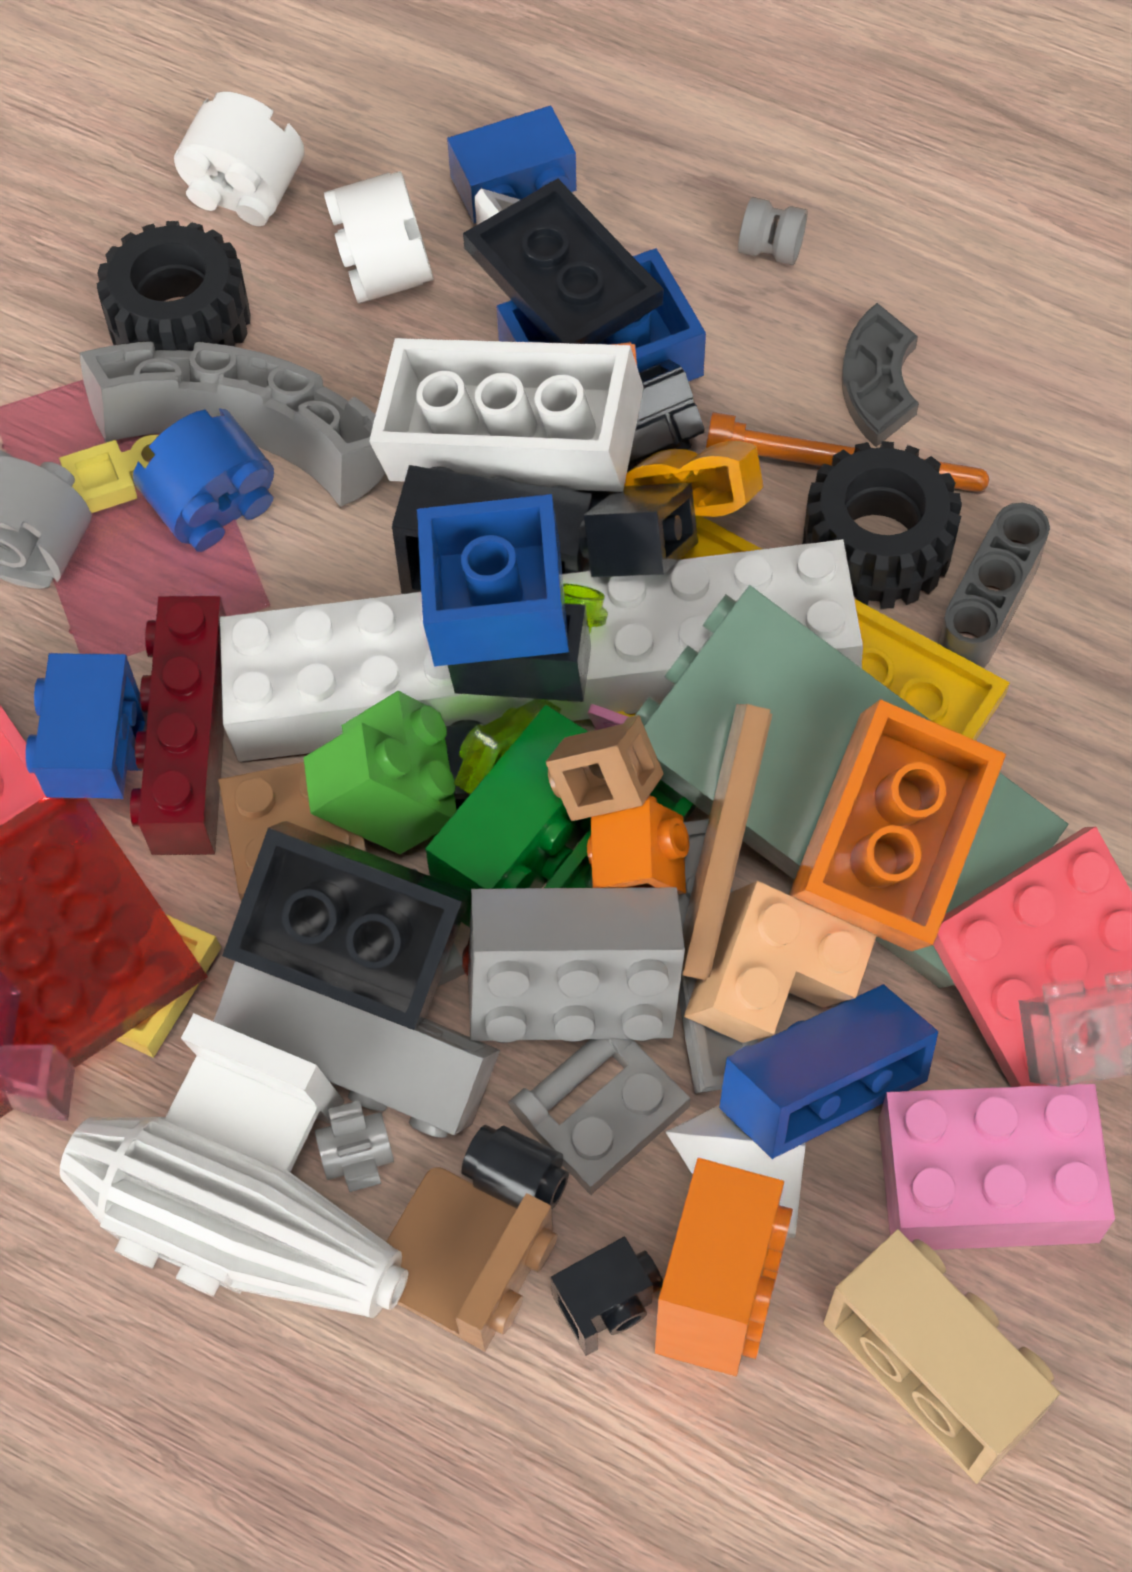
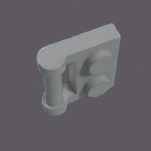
(613, 1121)

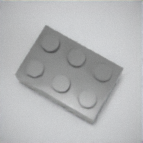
(574, 963)

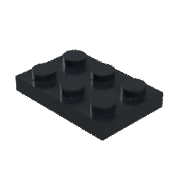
(563, 267)

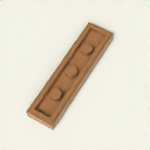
(724, 838)

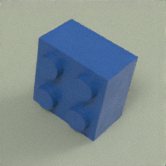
(492, 580)

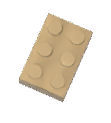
(940, 1354)

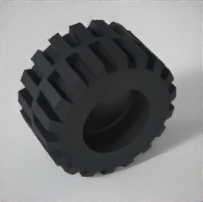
(169, 265)
(892, 486)

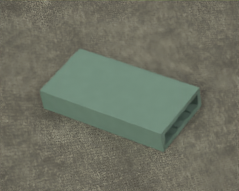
(815, 699)

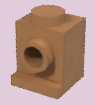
(604, 770)

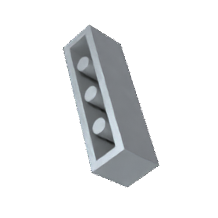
(419, 1072)

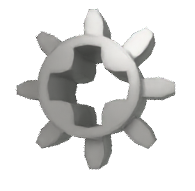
(354, 1146)

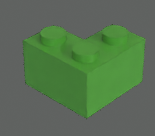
(385, 774)

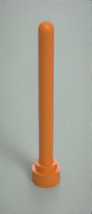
(724, 429)

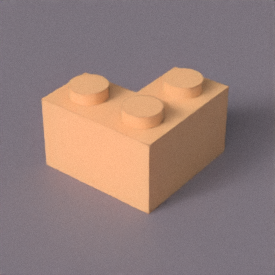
(774, 949)

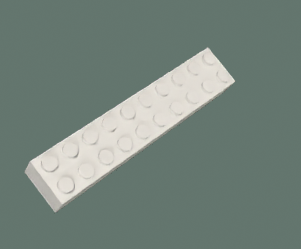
(315, 667)

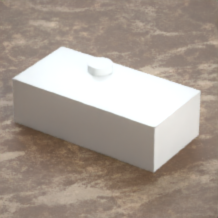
(510, 411)

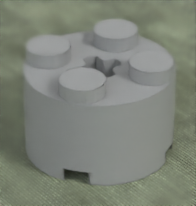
(38, 521)

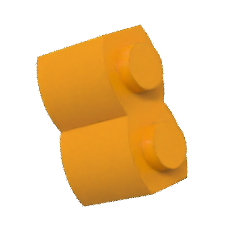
(721, 475)

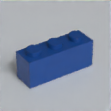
(826, 1070)

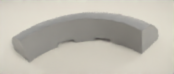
(271, 398)

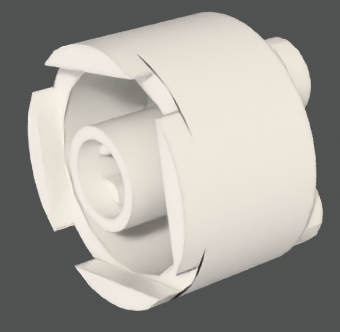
(238, 157)
(379, 236)

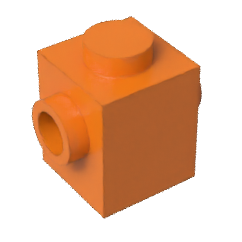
(639, 848)

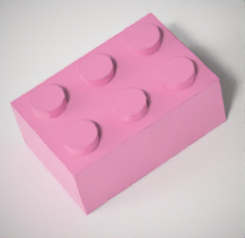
(996, 1166)

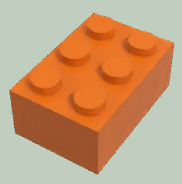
(897, 825)
(722, 1268)

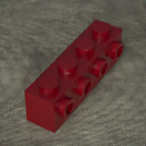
(183, 729)

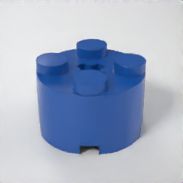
(205, 477)

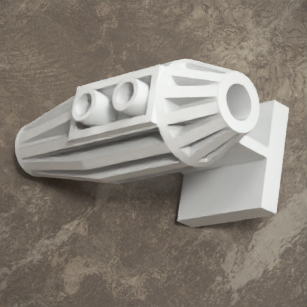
(218, 1187)

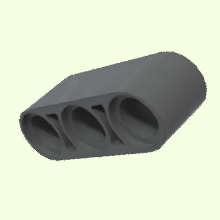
(1001, 565)

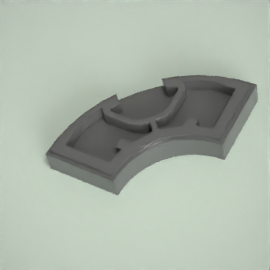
(874, 377)

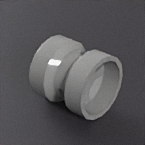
(761, 226)

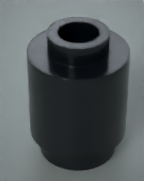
(512, 1164)

